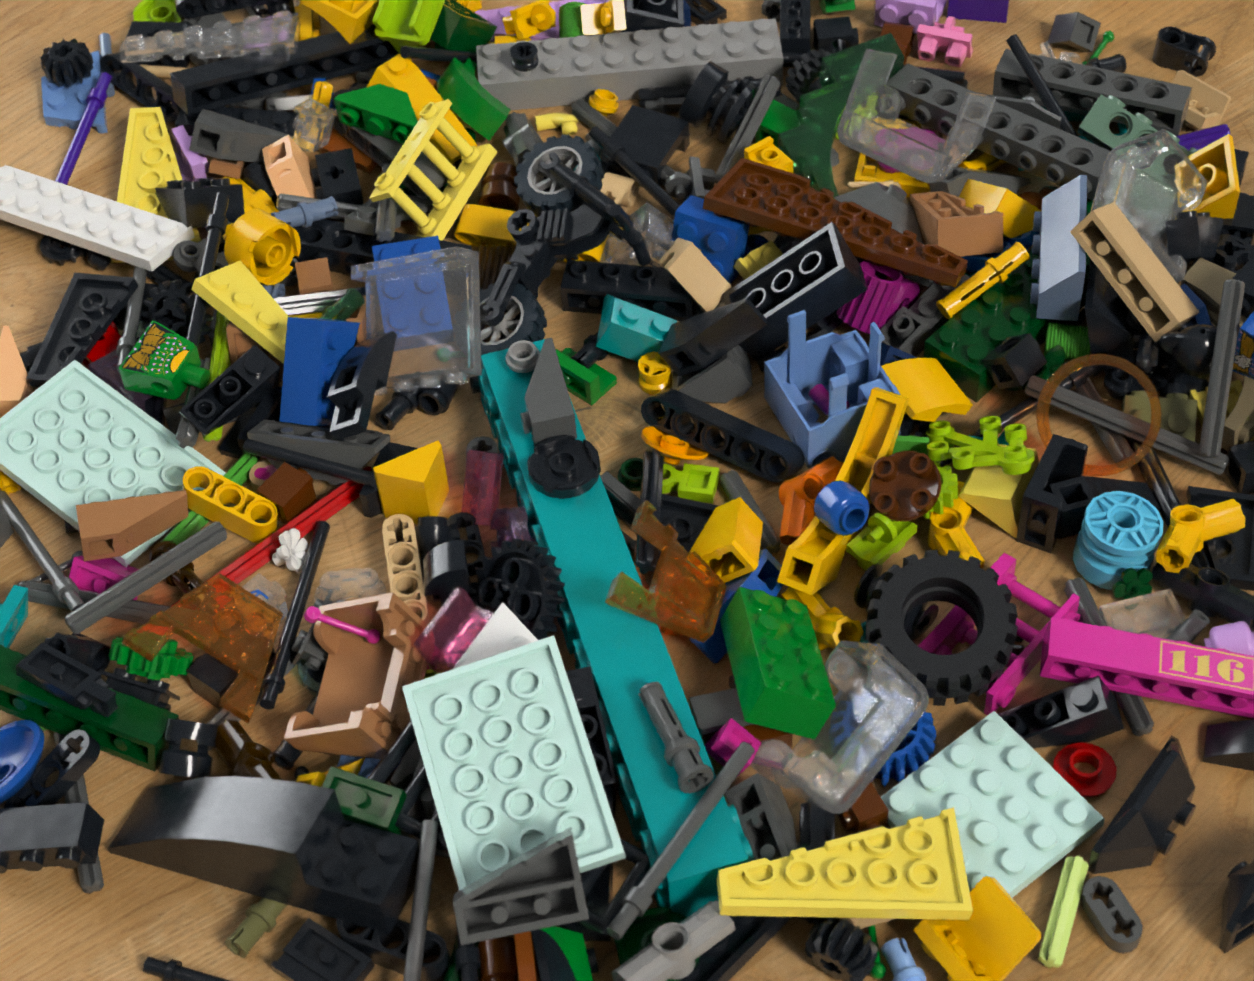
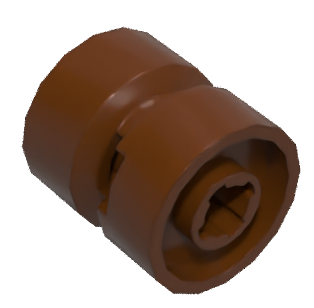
(499, 187)

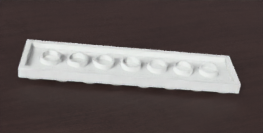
(88, 219)

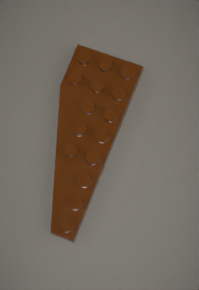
(792, 208)

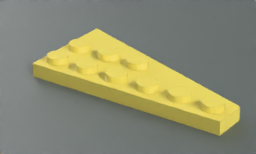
(147, 163)
(868, 874)

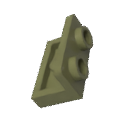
(1177, 412)

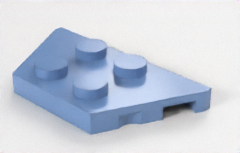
(67, 104)

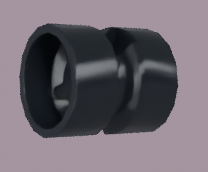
(186, 762)

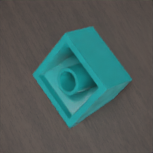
(631, 329)

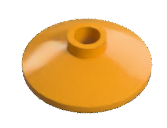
(671, 447)

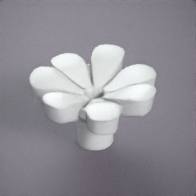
(291, 550)

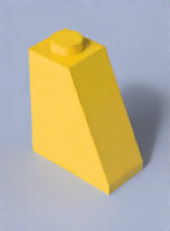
(730, 540)

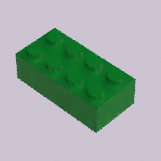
(777, 663)

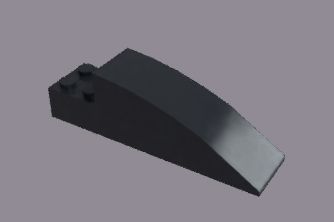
(275, 844)

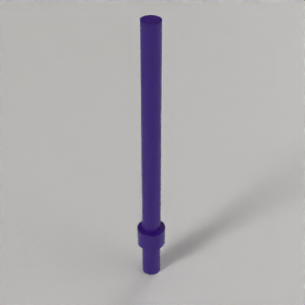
(95, 101)

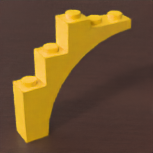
(818, 552)

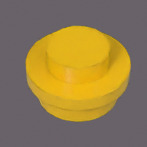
(604, 101)

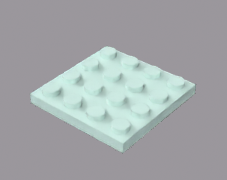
(1007, 803)

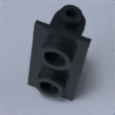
(153, 692)

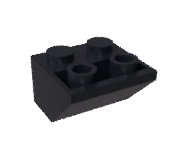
(194, 200)

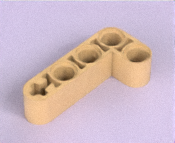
(405, 563)

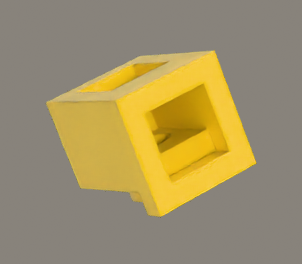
(768, 154)

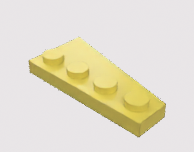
(246, 304)

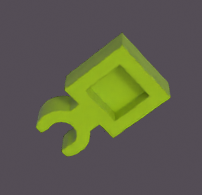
(691, 483)

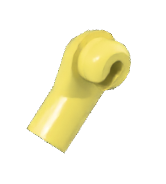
(557, 120)

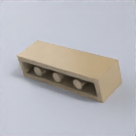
(1134, 271)

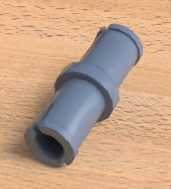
(306, 214)

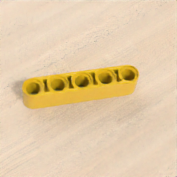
(489, 226)

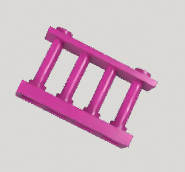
(959, 627)

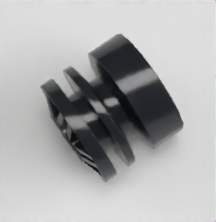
(716, 102)

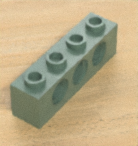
(1106, 110)

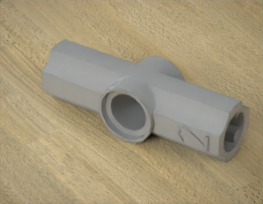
(677, 946)

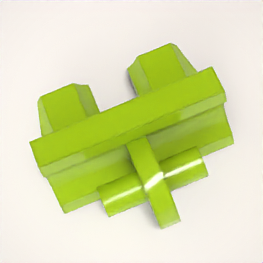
(880, 540)

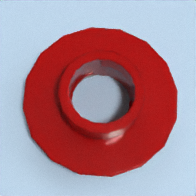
(1086, 784)

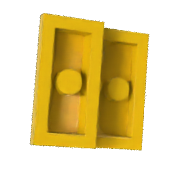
(927, 387)

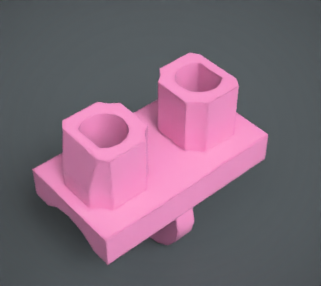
(945, 39)

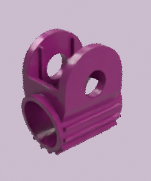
(881, 299)

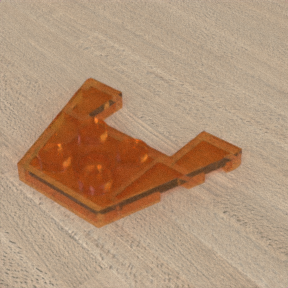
(683, 590)
(224, 624)

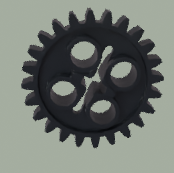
(524, 581)

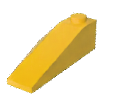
(407, 77)

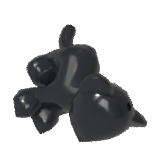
(1186, 358)

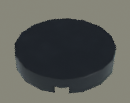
(564, 467)

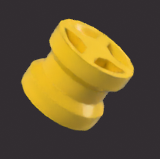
(654, 373)

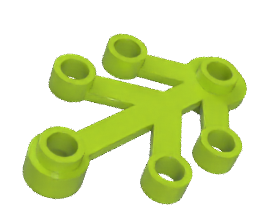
(1014, 458)

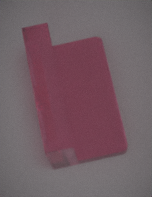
(451, 631)

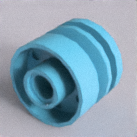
(1116, 535)

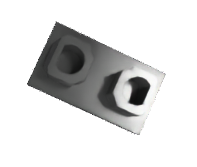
(694, 182)

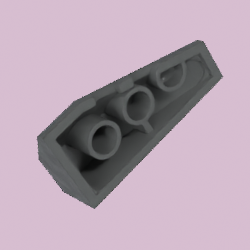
(891, 205)
(719, 381)

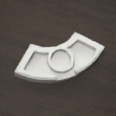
(285, 102)

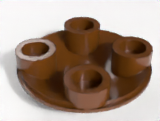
(905, 485)

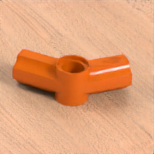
(799, 497)

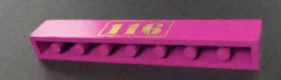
(1149, 666)

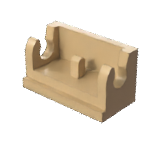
(695, 274)

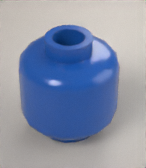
(841, 508)

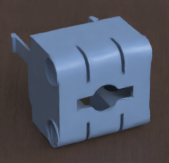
(843, 368)

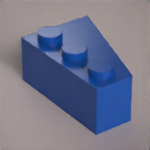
(310, 362)

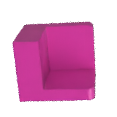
(726, 741)

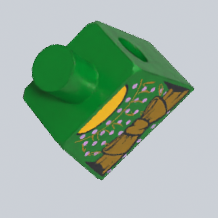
(163, 364)

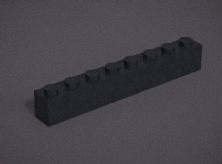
(261, 75)

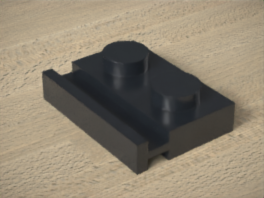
(321, 956)

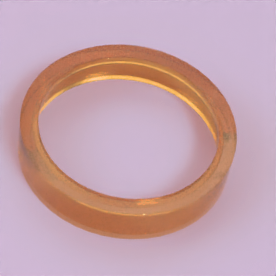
(1064, 371)

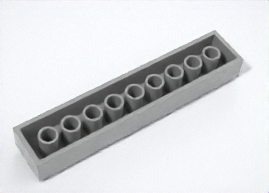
(629, 62)

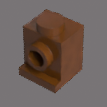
(866, 813)

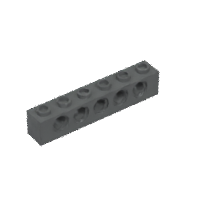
(1080, 86)

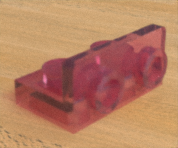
(482, 485)

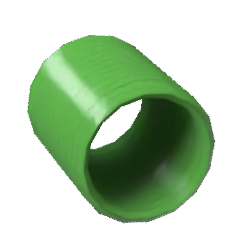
(570, 20)
(1070, 337)

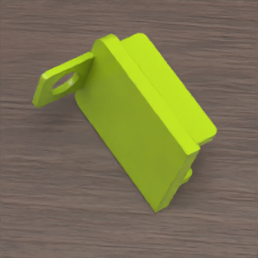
(406, 21)

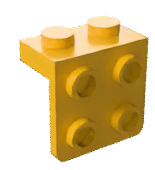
(987, 943)

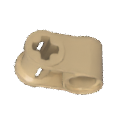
(620, 189)

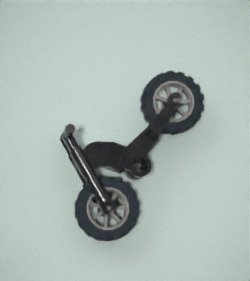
(567, 223)

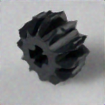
(67, 62)
(841, 949)

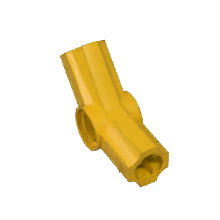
(1192, 527)
(948, 531)
(828, 623)

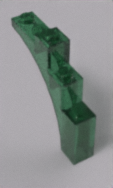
(822, 109)

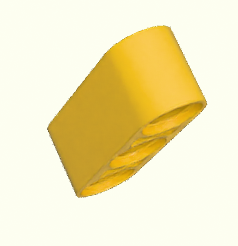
(221, 491)

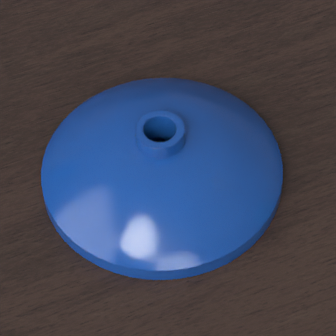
(19, 754)

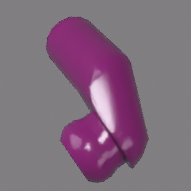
(820, 396)

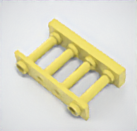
(460, 181)

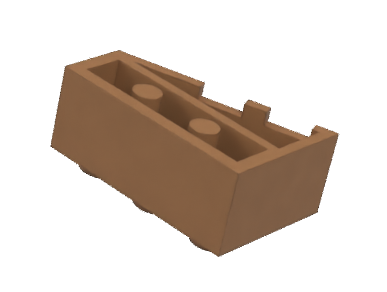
(955, 227)

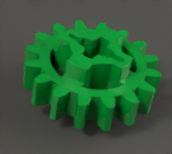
(167, 662)

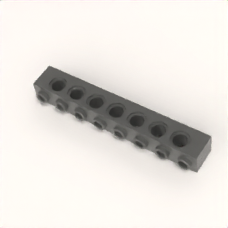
(1008, 133)

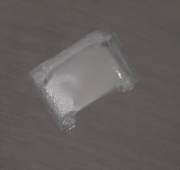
(1150, 185)
(871, 717)

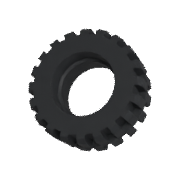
(954, 582)

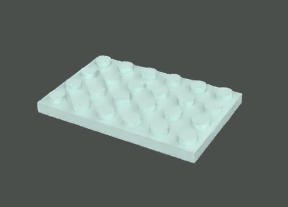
(91, 444)
(510, 761)

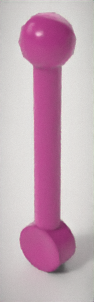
(313, 615)

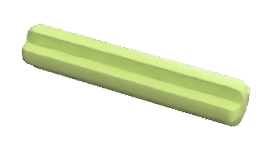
(1063, 912)

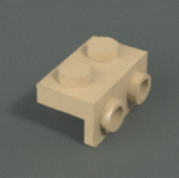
(1205, 104)

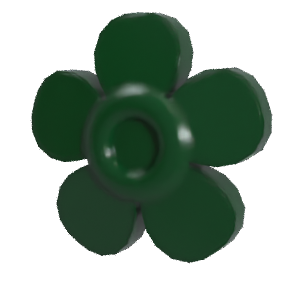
(1133, 584)

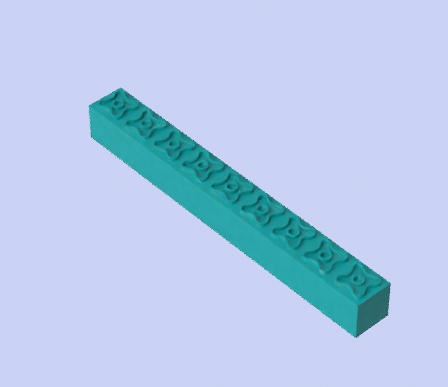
(621, 652)

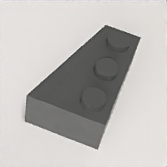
(525, 894)

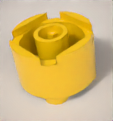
(262, 245)

